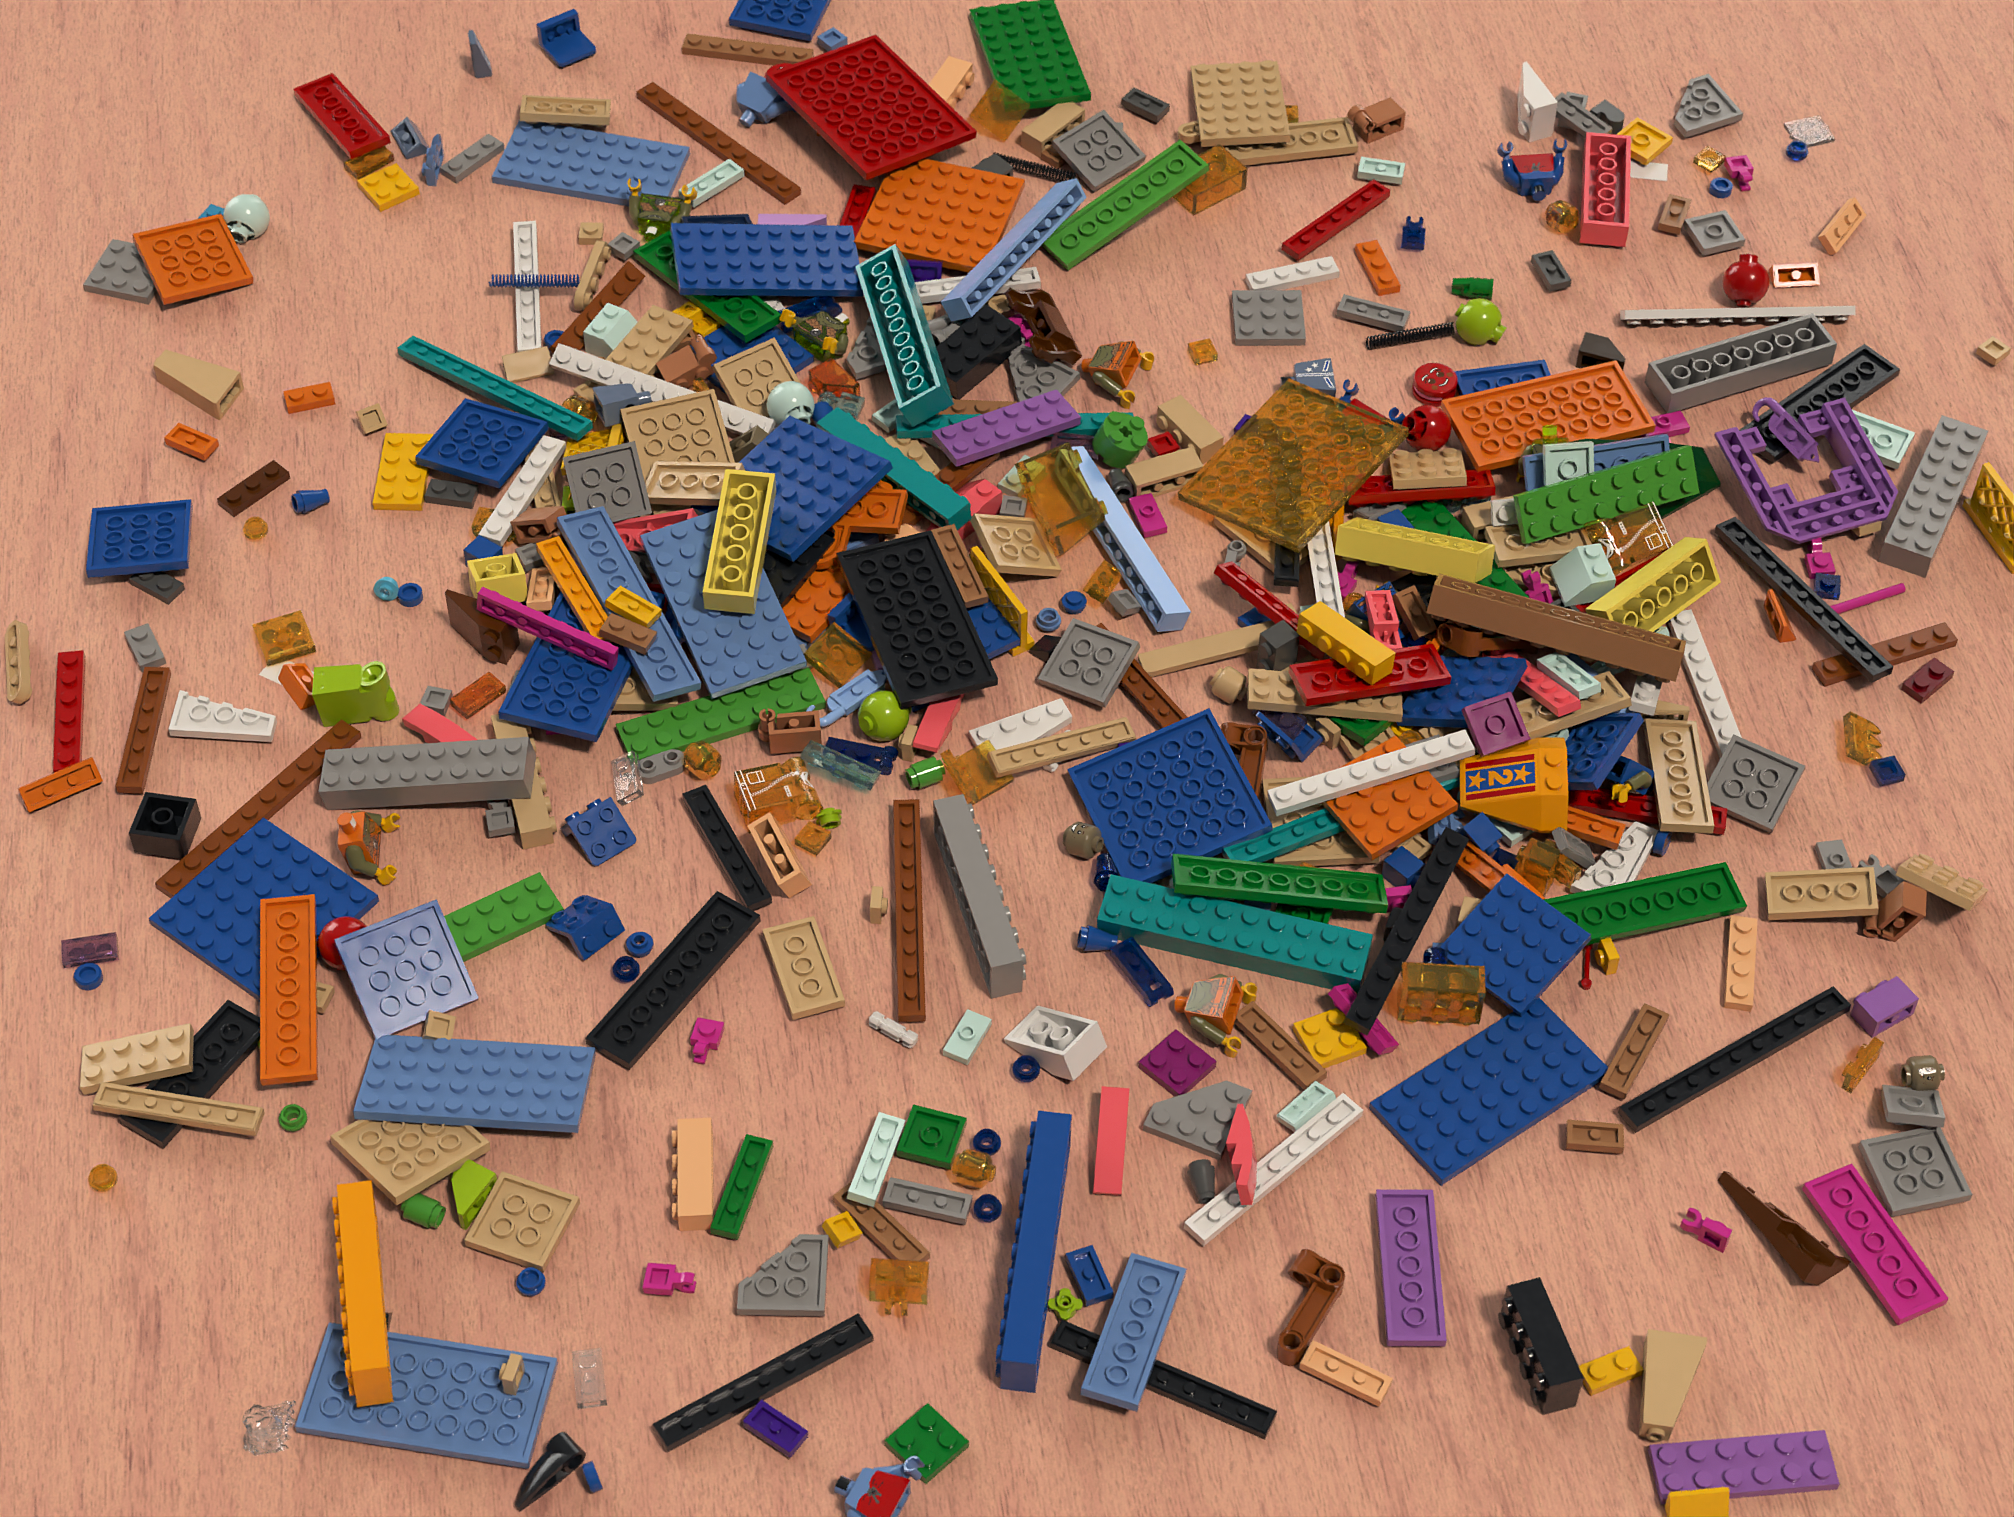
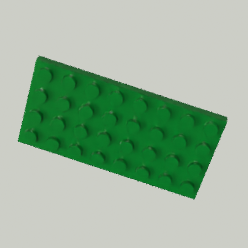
(1030, 52)

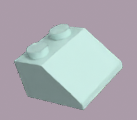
(607, 330)
(1583, 575)

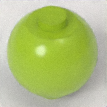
(1479, 322)
(882, 717)

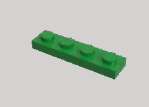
(741, 1187)

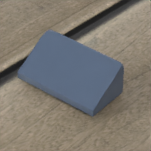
(409, 139)

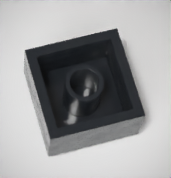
(165, 825)

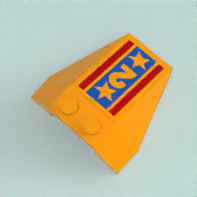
(1519, 785)

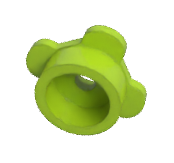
(829, 818)
(1061, 1311)

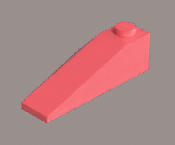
(984, 499)
(632, 528)

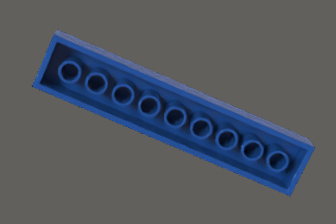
(1033, 1252)

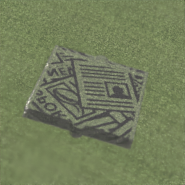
(1810, 130)

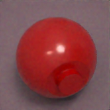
(1746, 281)
(1427, 427)
(334, 929)

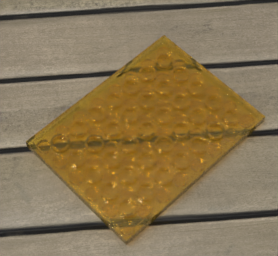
(1293, 464)

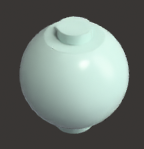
(246, 217)
(792, 400)

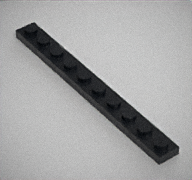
(1804, 600)
(1405, 931)
(1734, 1059)

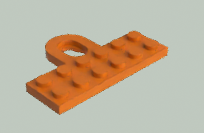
(874, 513)

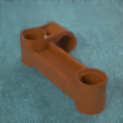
(1472, 641)
(1252, 754)
(1312, 1272)

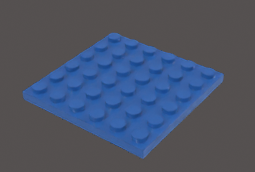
(815, 482)
(1169, 797)
(220, 908)

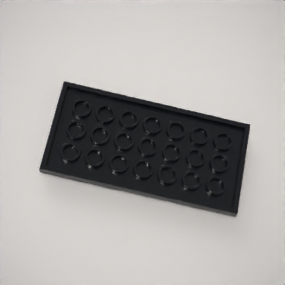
(916, 619)

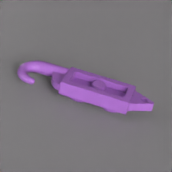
(1788, 431)

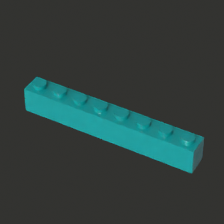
(924, 491)

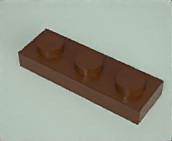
(253, 488)

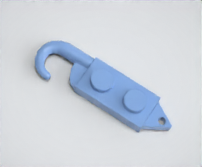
(851, 695)

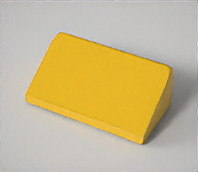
(1698, 1503)

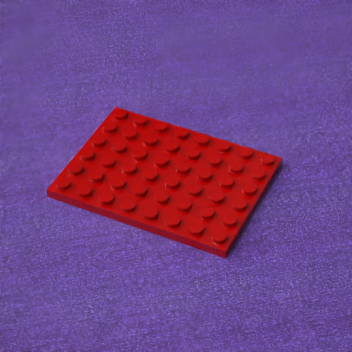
(871, 106)

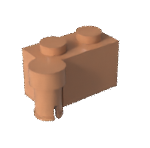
(1377, 119)
(686, 366)
(538, 524)
(790, 732)
(1897, 912)

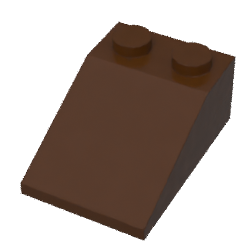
(486, 634)

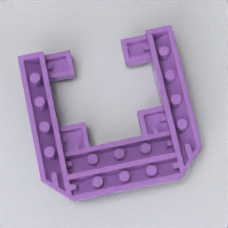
(1862, 485)

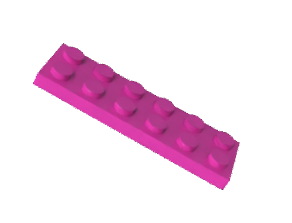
(1875, 1244)

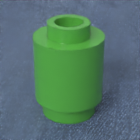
(925, 773)
(423, 1211)

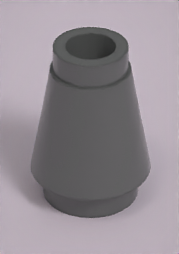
(1120, 485)
(1202, 1179)

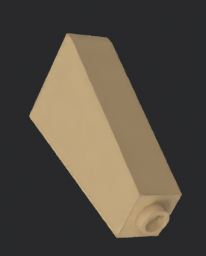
(199, 382)
(1667, 1374)

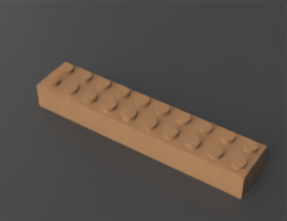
(1556, 628)

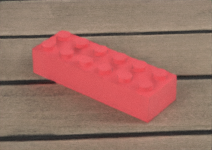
(1605, 189)

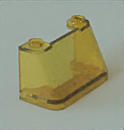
(1060, 497)

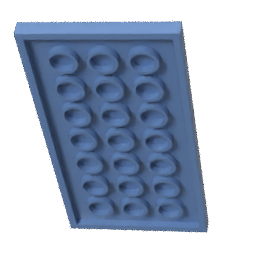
(588, 163)
(726, 646)
(476, 1083)
(442, 1400)

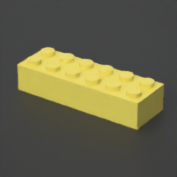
(739, 541)
(1413, 550)
(1661, 587)

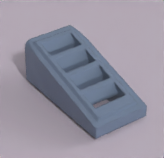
(480, 61)

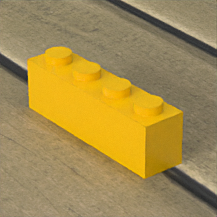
(1345, 643)

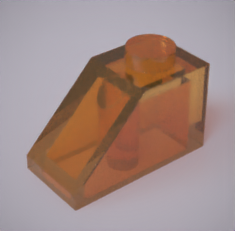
(832, 378)

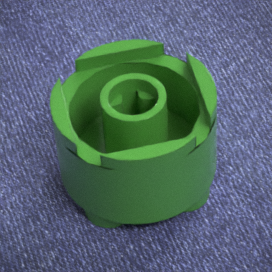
(1120, 439)

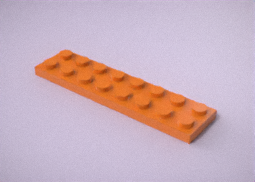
(288, 990)

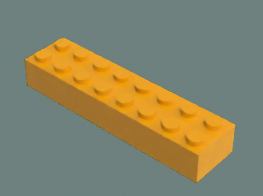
(362, 1294)

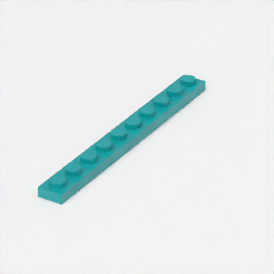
(495, 387)
(1089, 424)
(1295, 835)

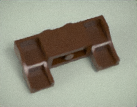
(1051, 335)

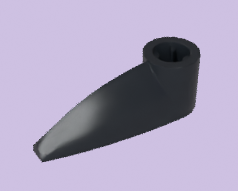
(558, 1462)

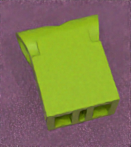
(354, 693)

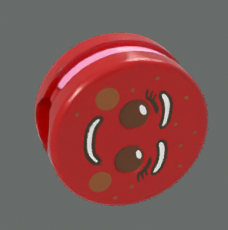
(1434, 383)

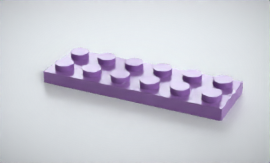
(1006, 427)
(1410, 1268)
(1746, 1465)

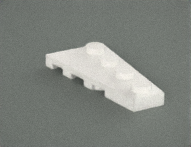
(213, 720)
(1024, 726)
(1620, 864)

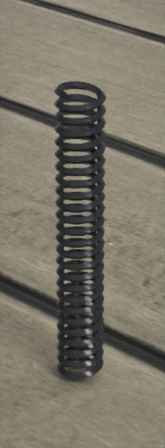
(1014, 161)
(1429, 333)

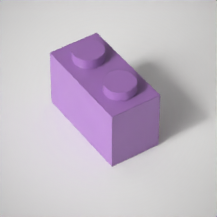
(1884, 1006)

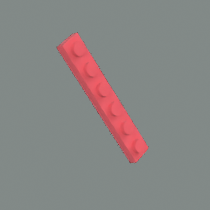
(1541, 686)

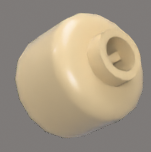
(1229, 684)

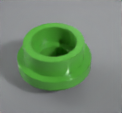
(292, 1111)

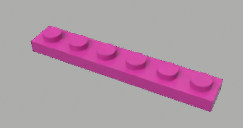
(547, 628)

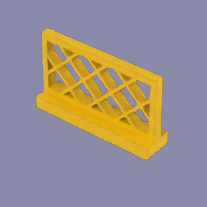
(595, 441)
(1991, 516)
(1003, 599)

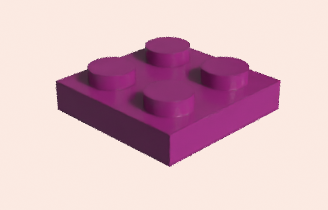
(1495, 724)
(1177, 1064)

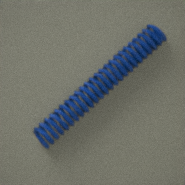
(538, 283)

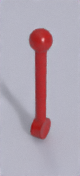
(1586, 982)

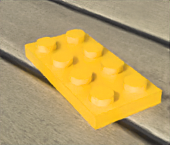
(400, 479)

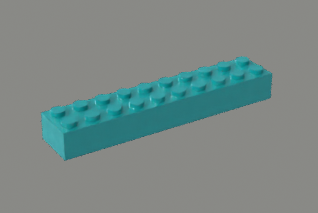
(904, 336)
(1234, 934)

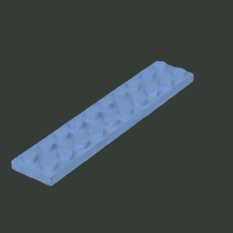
(607, 566)

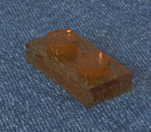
(478, 695)

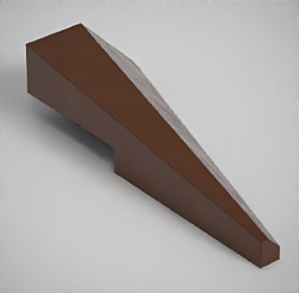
(1798, 1247)

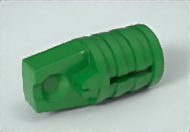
(1473, 287)

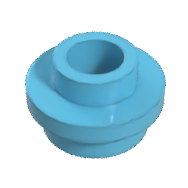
(386, 588)

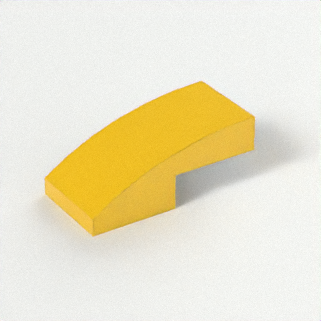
(701, 324)

